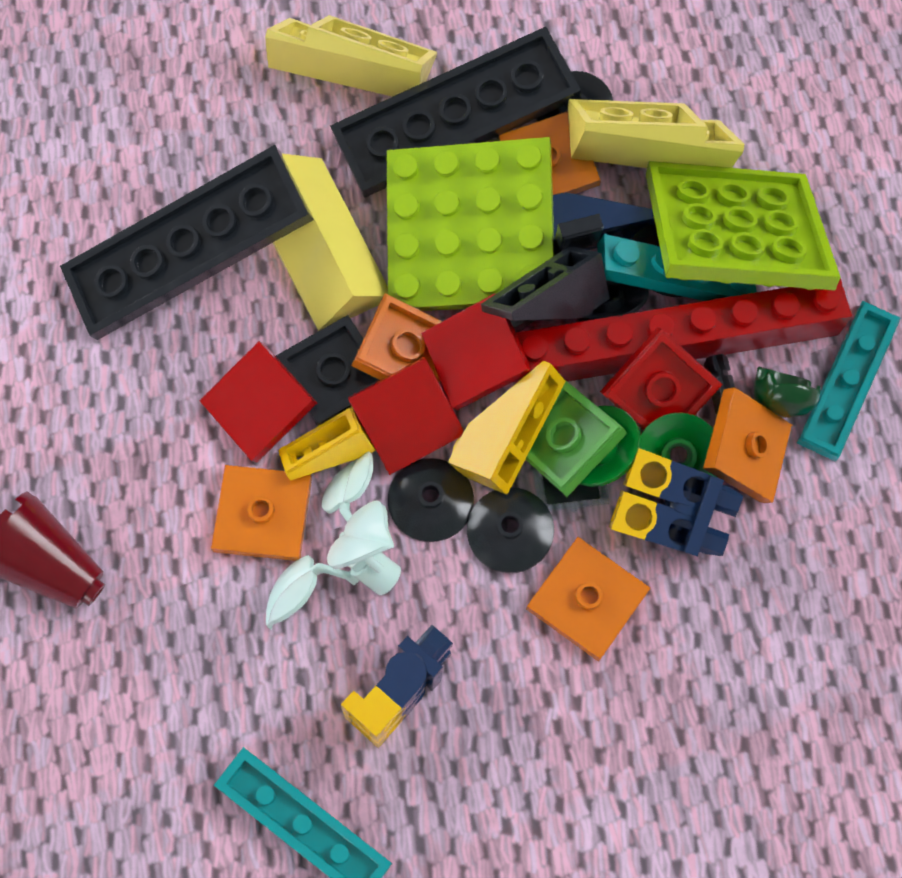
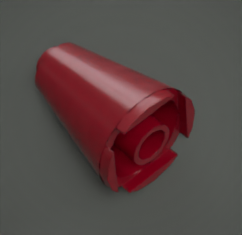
(45, 556)

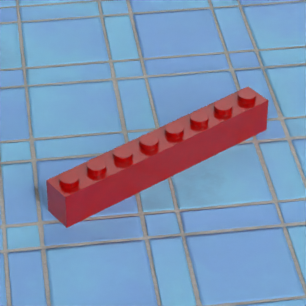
(700, 328)

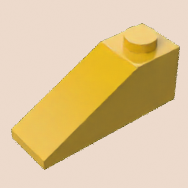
(504, 433)

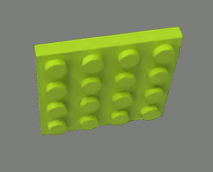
(467, 220)
(739, 226)

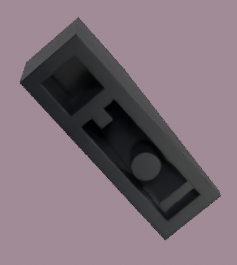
(560, 288)

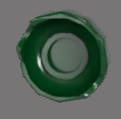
(784, 393)

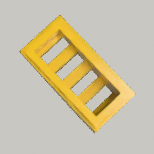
(326, 446)

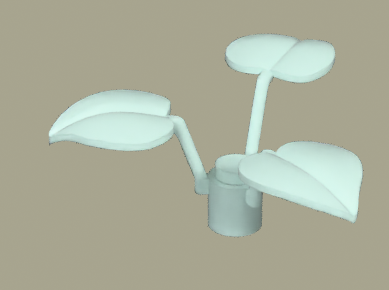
(357, 547)

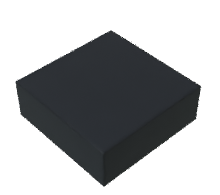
(579, 233)

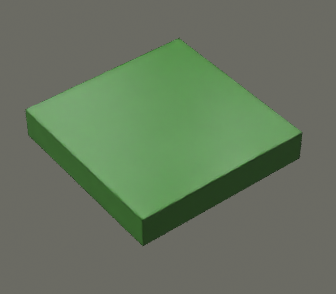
(573, 440)

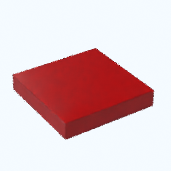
(475, 354)
(660, 381)
(258, 402)
(406, 415)

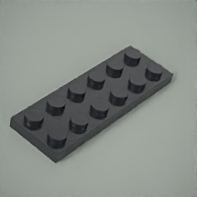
(459, 106)
(186, 242)

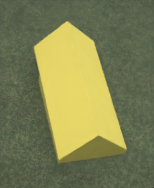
(348, 55)
(648, 131)
(328, 254)

